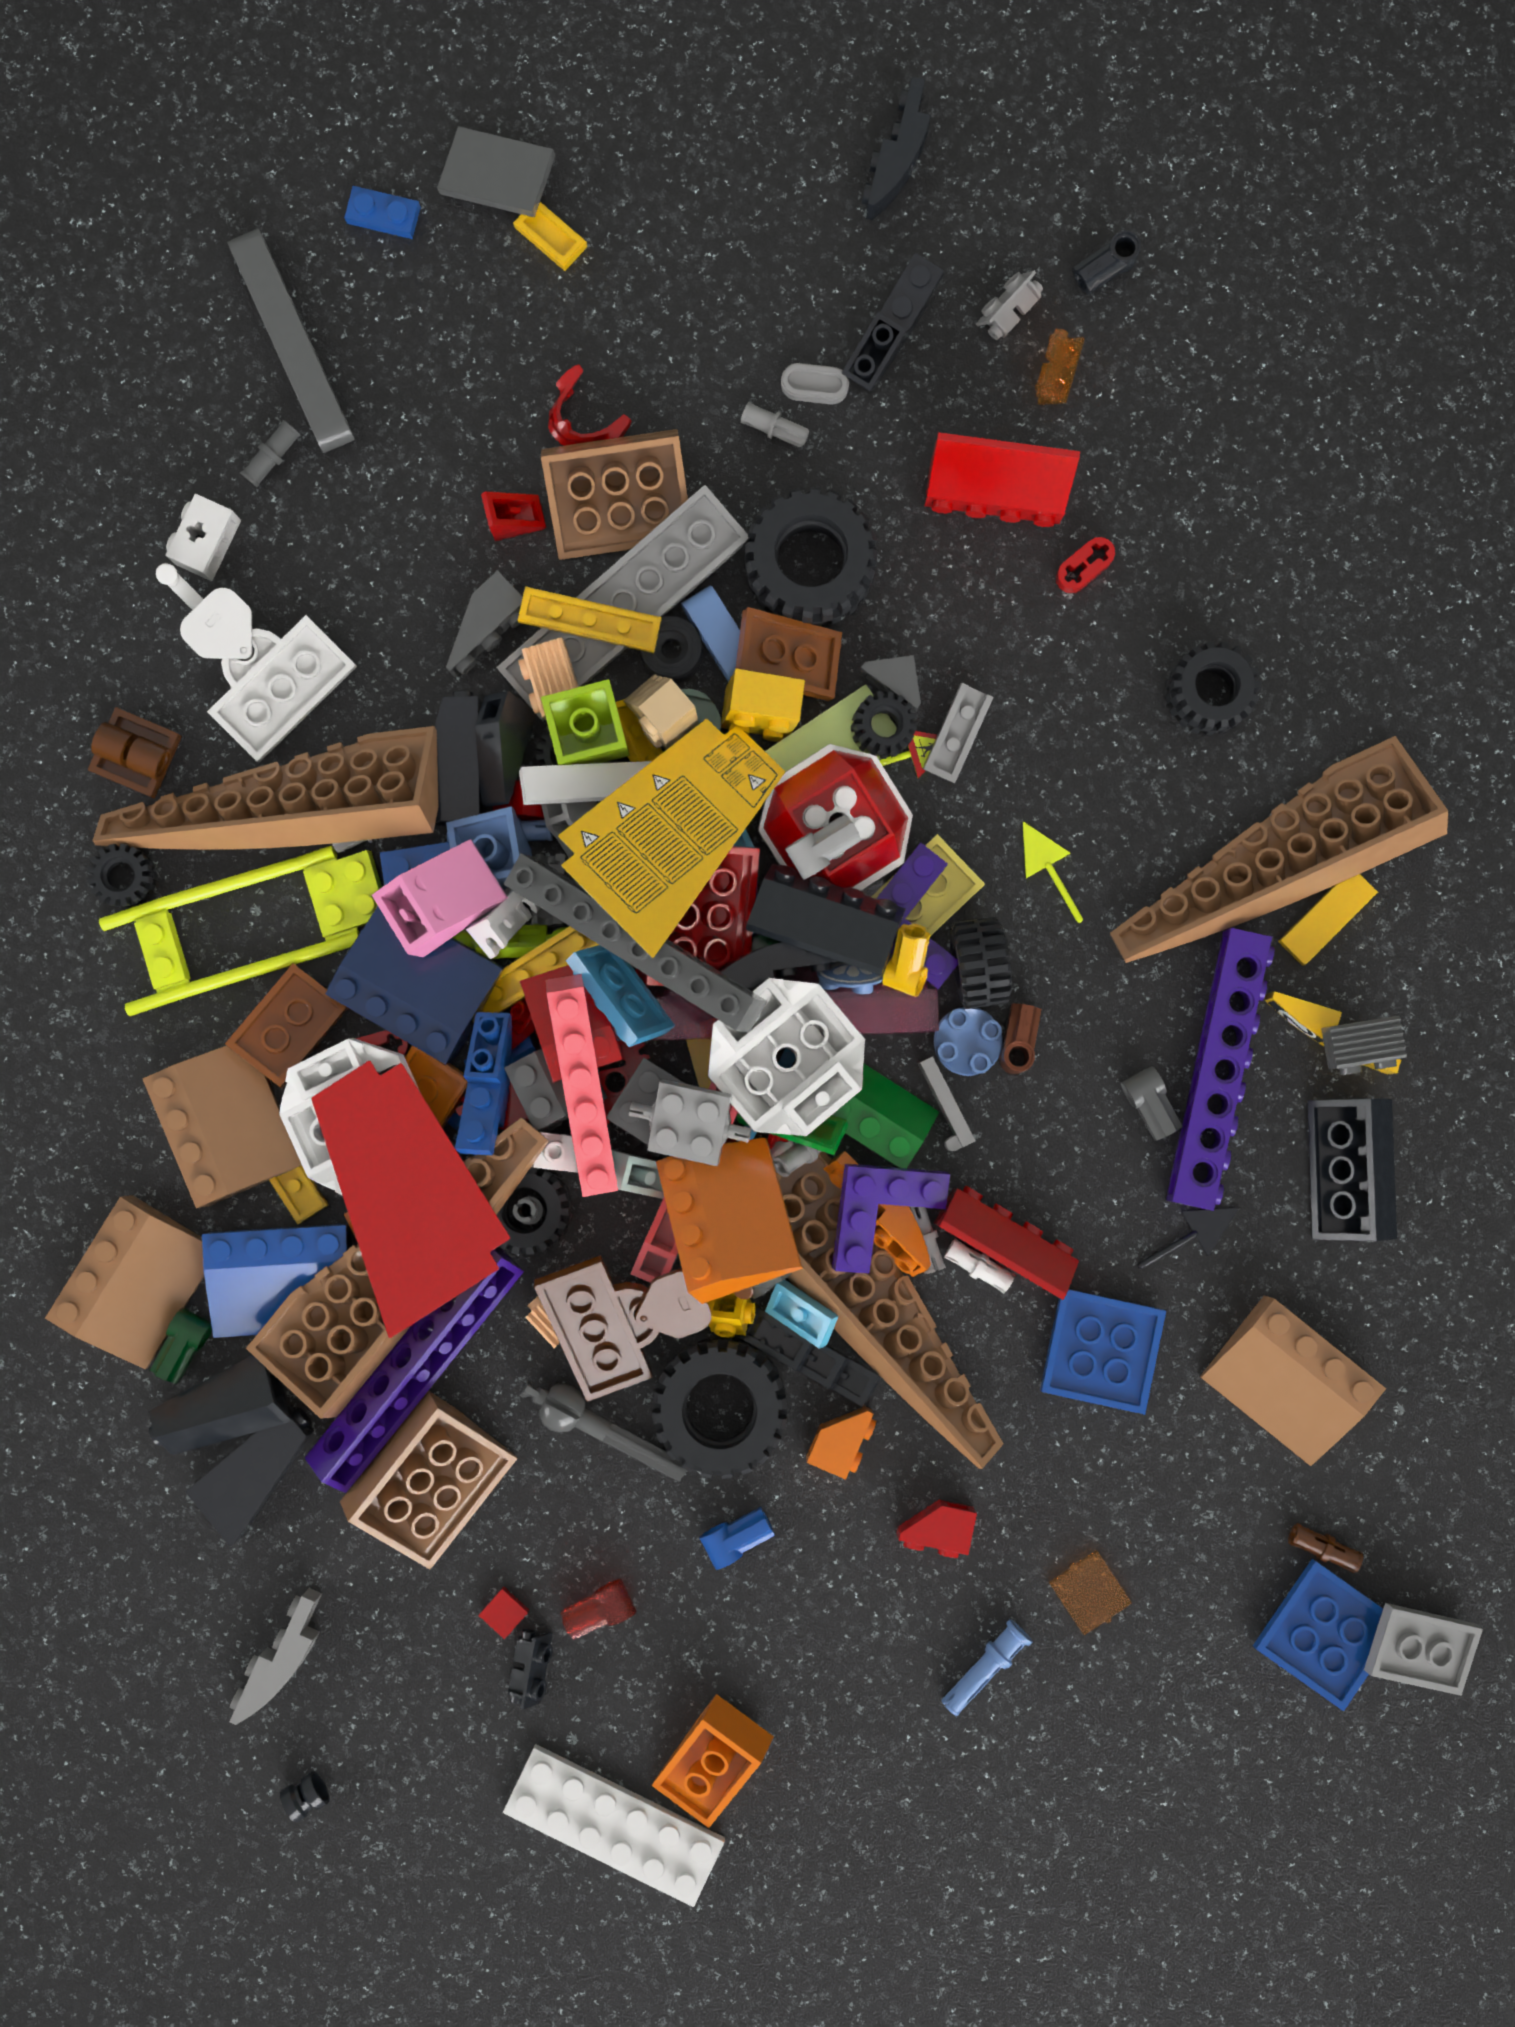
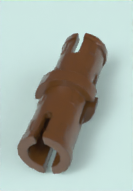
(1325, 1548)

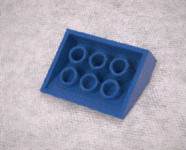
(257, 1269)

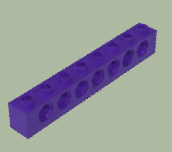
(1197, 1117)
(405, 1378)

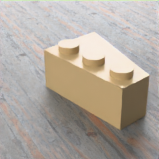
(662, 711)

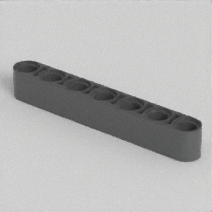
(291, 340)

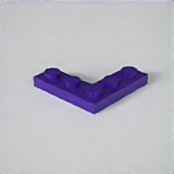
(906, 891)
(862, 1192)

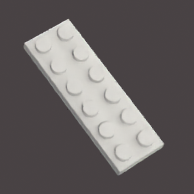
(614, 1825)

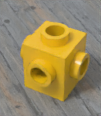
(731, 1315)

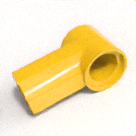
(906, 967)

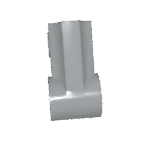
(816, 850)

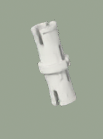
(979, 1265)

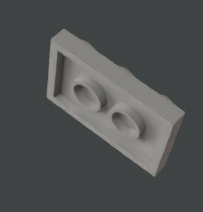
(1423, 1649)

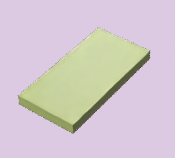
(829, 728)

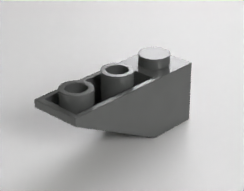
(488, 615)

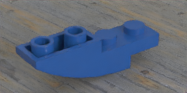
(487, 1083)

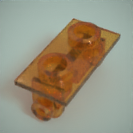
(1058, 374)

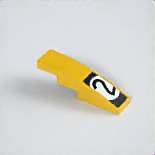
(1311, 1018)

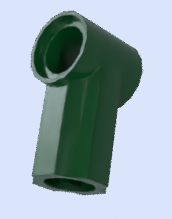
(185, 1336)

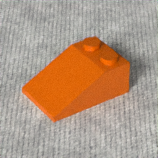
(713, 1761)

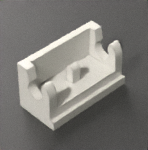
(501, 923)

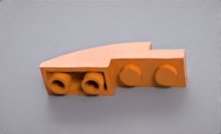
(895, 1226)

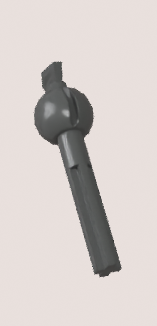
(565, 1408)

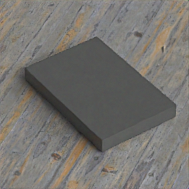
(496, 171)

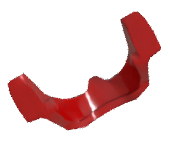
(562, 430)

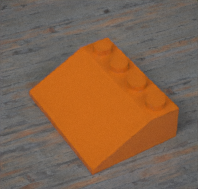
(729, 1220)

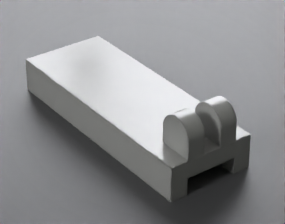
(957, 733)
(961, 1133)

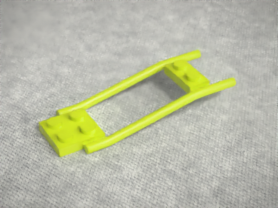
(341, 900)

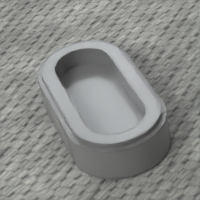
(814, 383)

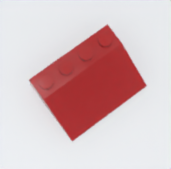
(1000, 479)
(719, 915)

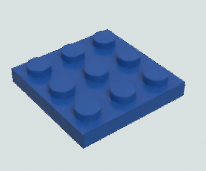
(1103, 1351)
(1323, 1634)

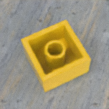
(762, 704)

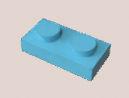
(801, 1313)

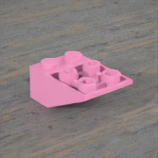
(439, 898)

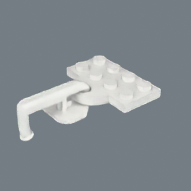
(281, 675)

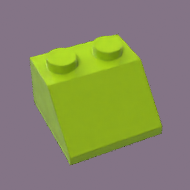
(585, 725)

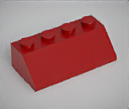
(1008, 1242)

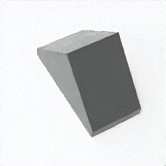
(895, 676)

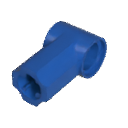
(728, 1541)

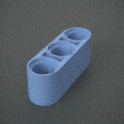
(715, 628)

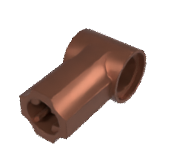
(1020, 1035)

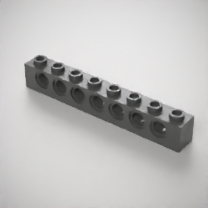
(671, 965)

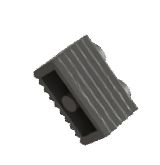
(1364, 1043)

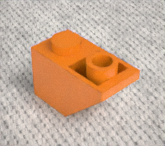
(839, 1440)

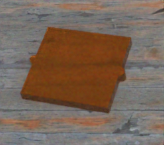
(1090, 1592)

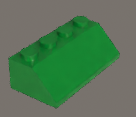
(887, 1119)

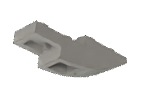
(275, 1668)

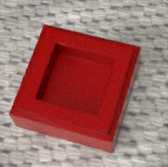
(504, 1612)

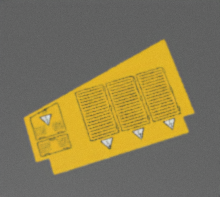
(669, 829)

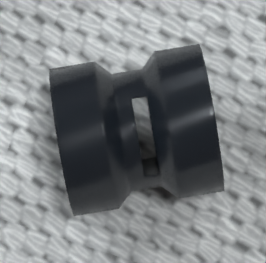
(305, 1796)

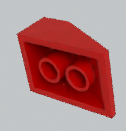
(602, 1033)

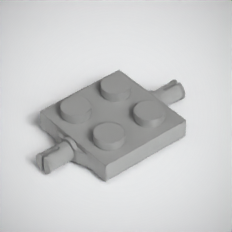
(689, 1122)

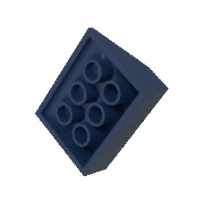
(415, 997)

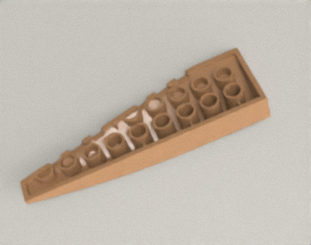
(343, 795)
(1330, 832)

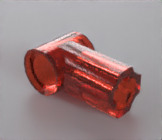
(607, 1606)

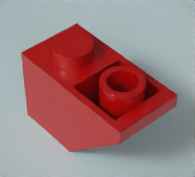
(940, 1526)

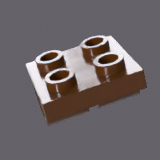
(133, 752)

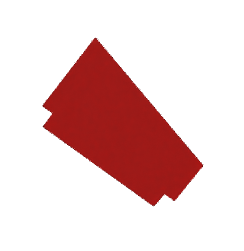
(406, 1194)

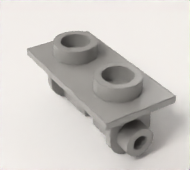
(999, 311)

